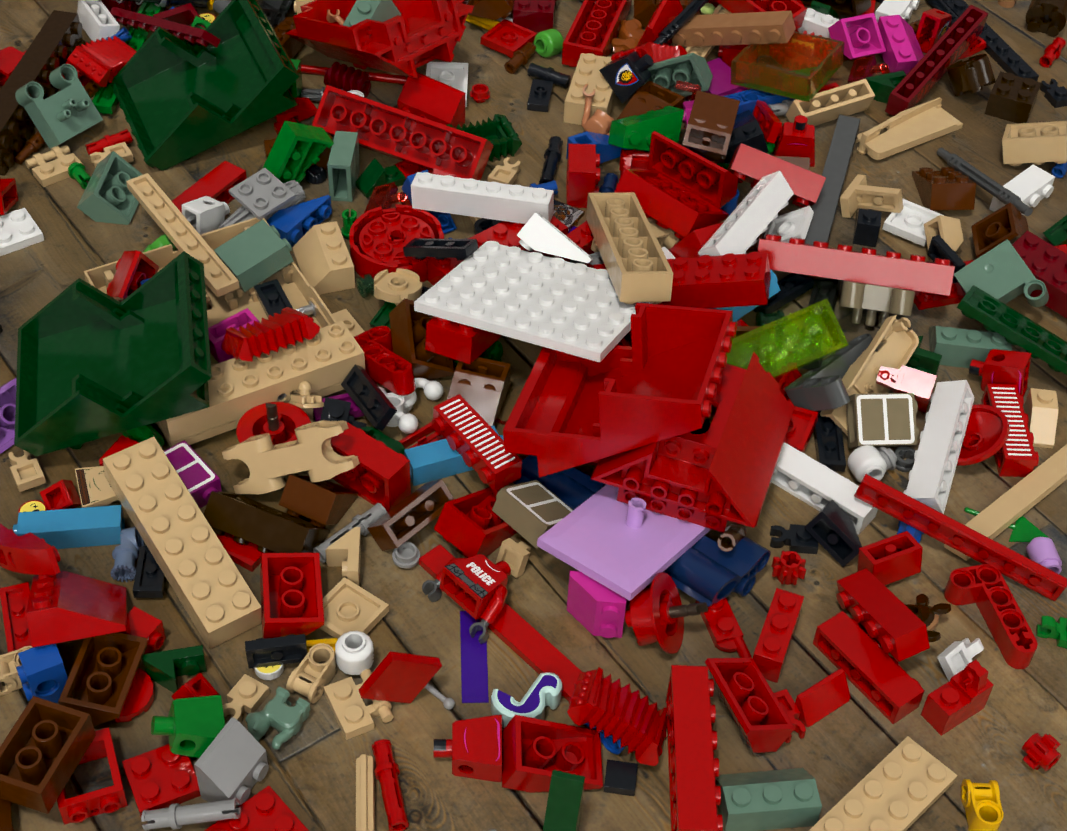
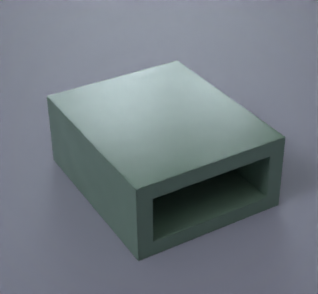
(343, 166)
(255, 254)

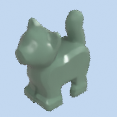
(281, 716)

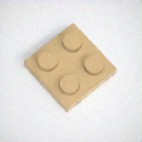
(351, 609)

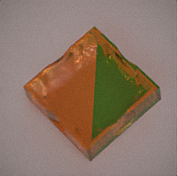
(789, 68)

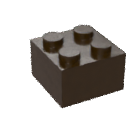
(1012, 98)

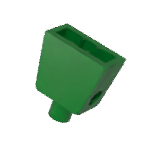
(191, 724)

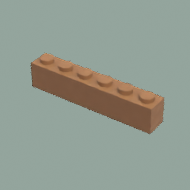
(736, 29)

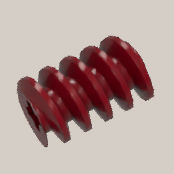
(347, 78)

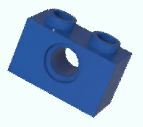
(42, 673)

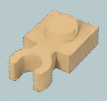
(121, 149)
(505, 174)
(26, 471)
(245, 697)

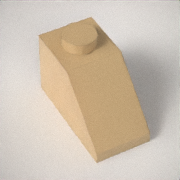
(947, 228)
(1043, 415)

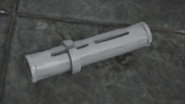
(362, 521)
(179, 815)

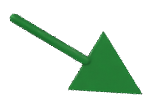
(1022, 530)

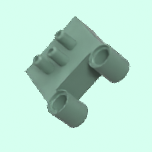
(63, 113)
(1002, 276)

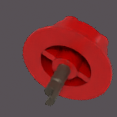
(274, 418)
(659, 614)

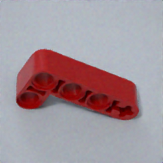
(383, 364)
(1006, 622)

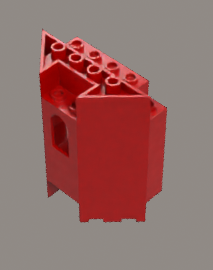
(398, 45)
(717, 472)

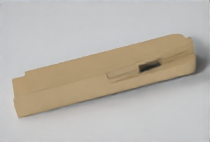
(907, 130)
(862, 374)

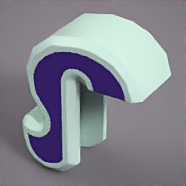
(543, 692)

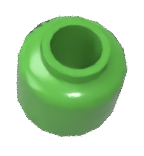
(548, 43)

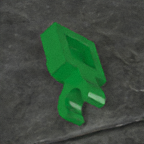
(1051, 629)

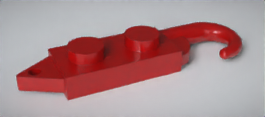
(725, 629)

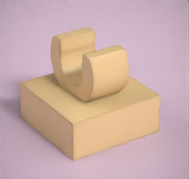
(515, 555)

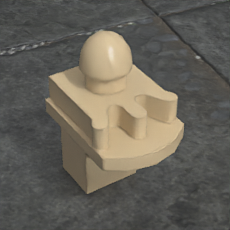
(306, 400)

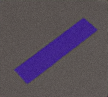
(473, 663)

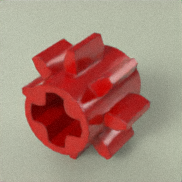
(788, 567)
(1041, 751)

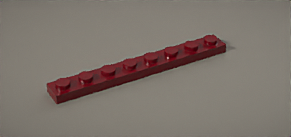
(149, 23)

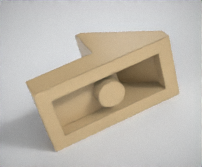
(347, 553)

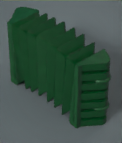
(497, 132)

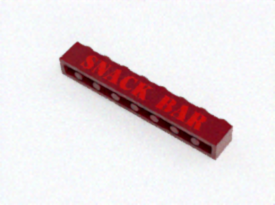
(936, 60)

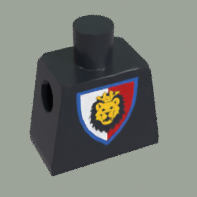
(627, 74)

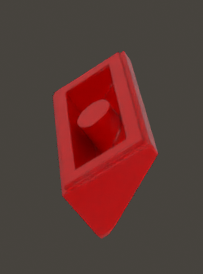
(823, 698)

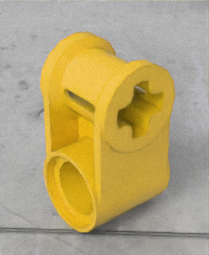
(982, 805)

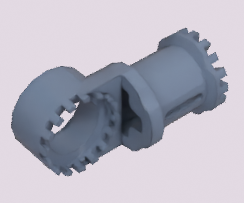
(126, 554)

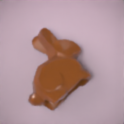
(628, 36)

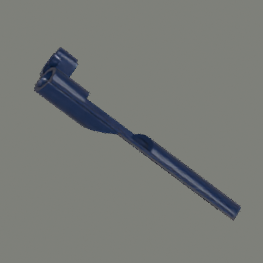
(700, 572)

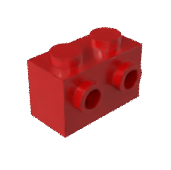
(892, 558)

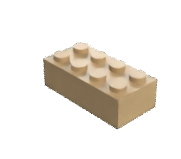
(588, 73)

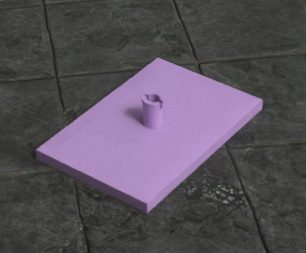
(619, 541)

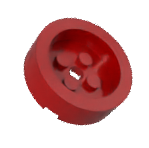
(373, 234)

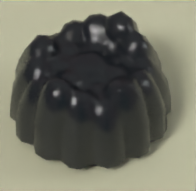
(316, 174)

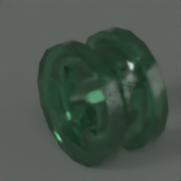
(365, 285)

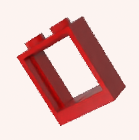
(100, 801)

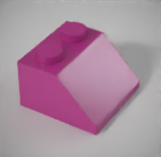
(859, 35)
(595, 606)

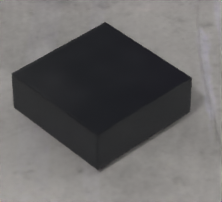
(620, 777)

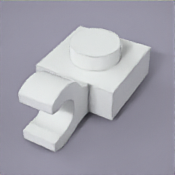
(958, 655)

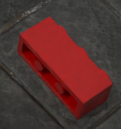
(777, 633)

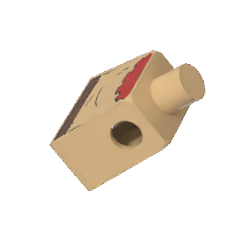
(95, 488)

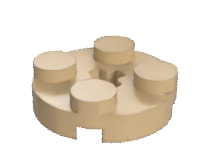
(397, 285)

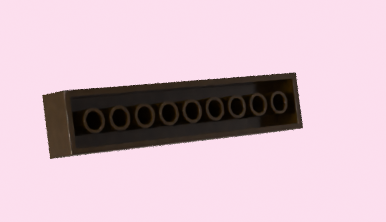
(46, 53)

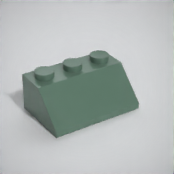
(371, 9)
(684, 68)
(107, 193)
(963, 345)
(768, 800)

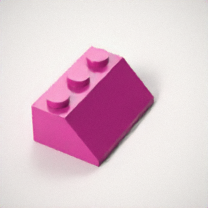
(900, 44)

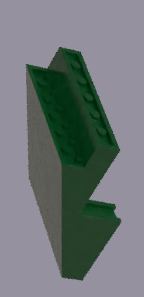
(198, 96)
(113, 364)

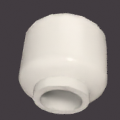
(866, 461)
(354, 652)

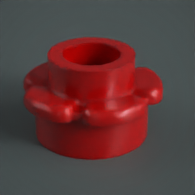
(480, 93)

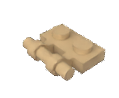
(52, 171)
(350, 708)

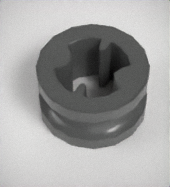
(904, 452)

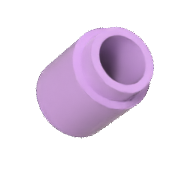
(1044, 553)

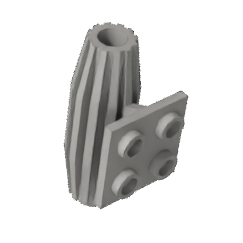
(263, 197)

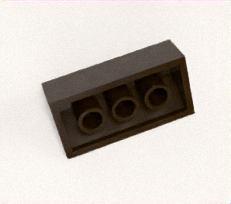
(261, 524)

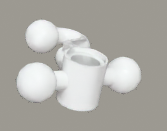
(403, 403)

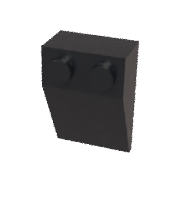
(748, 132)

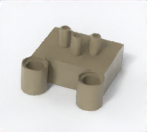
(874, 299)

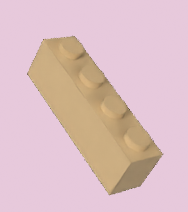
(832, 102)

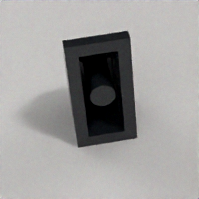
(867, 227)
(835, 533)

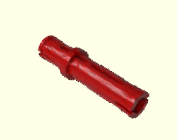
(387, 774)

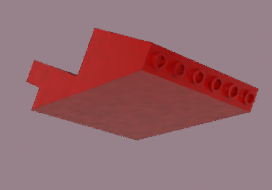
(632, 398)

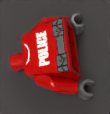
(475, 586)

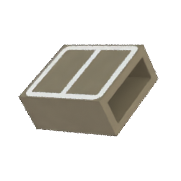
(882, 420)
(530, 509)

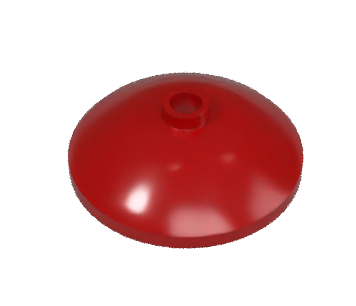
(984, 434)

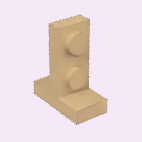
(869, 197)

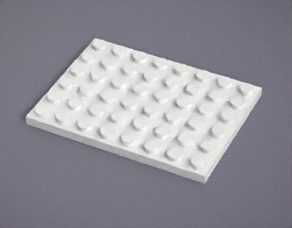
(532, 300)

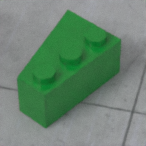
(636, 131)
(296, 150)

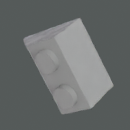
(231, 765)

